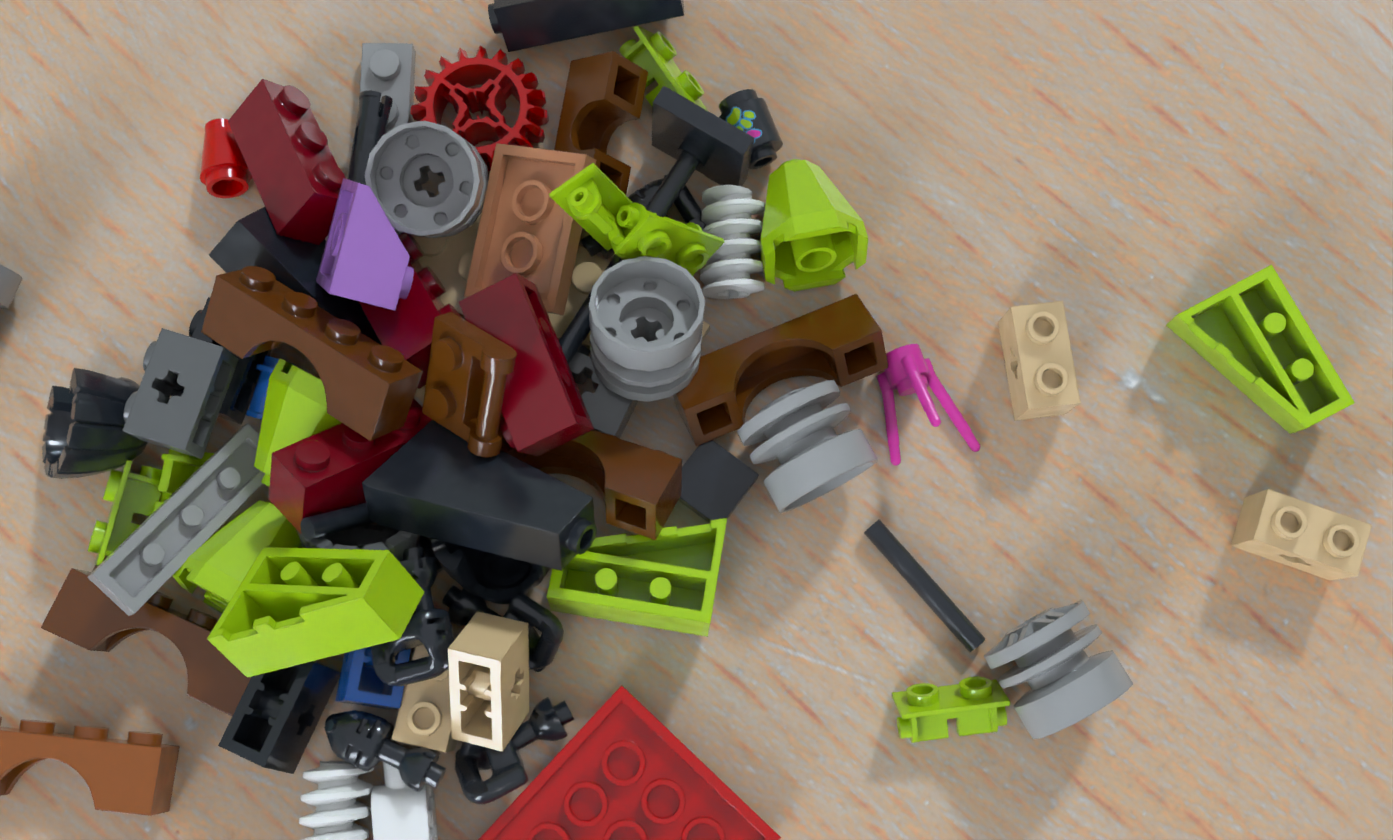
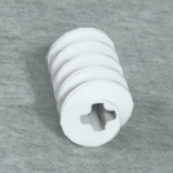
(729, 217)
(336, 802)

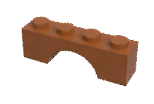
(121, 774)

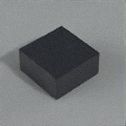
(714, 482)

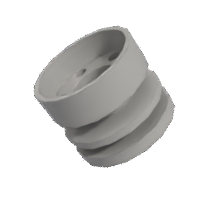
(401, 165)
(646, 328)
(806, 445)
(1061, 675)

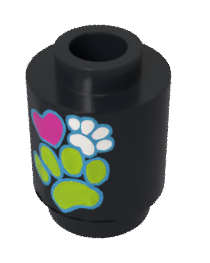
(754, 118)

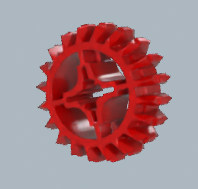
(498, 83)

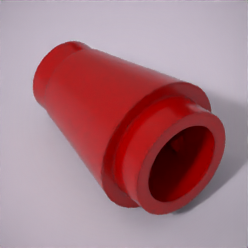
(222, 162)

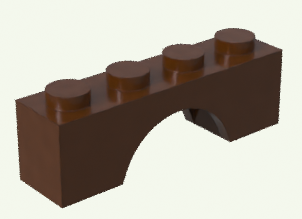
(828, 343)
(363, 381)
(634, 481)
(97, 624)

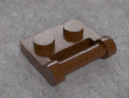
(467, 382)

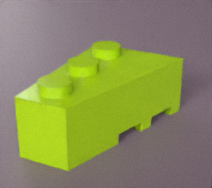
(1265, 350)
(645, 580)
(314, 606)

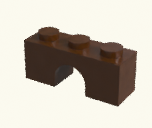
(598, 99)

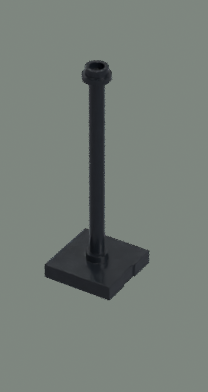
(697, 143)

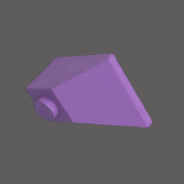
(364, 252)

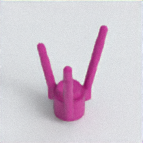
(910, 375)

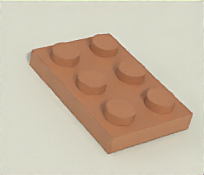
(524, 227)

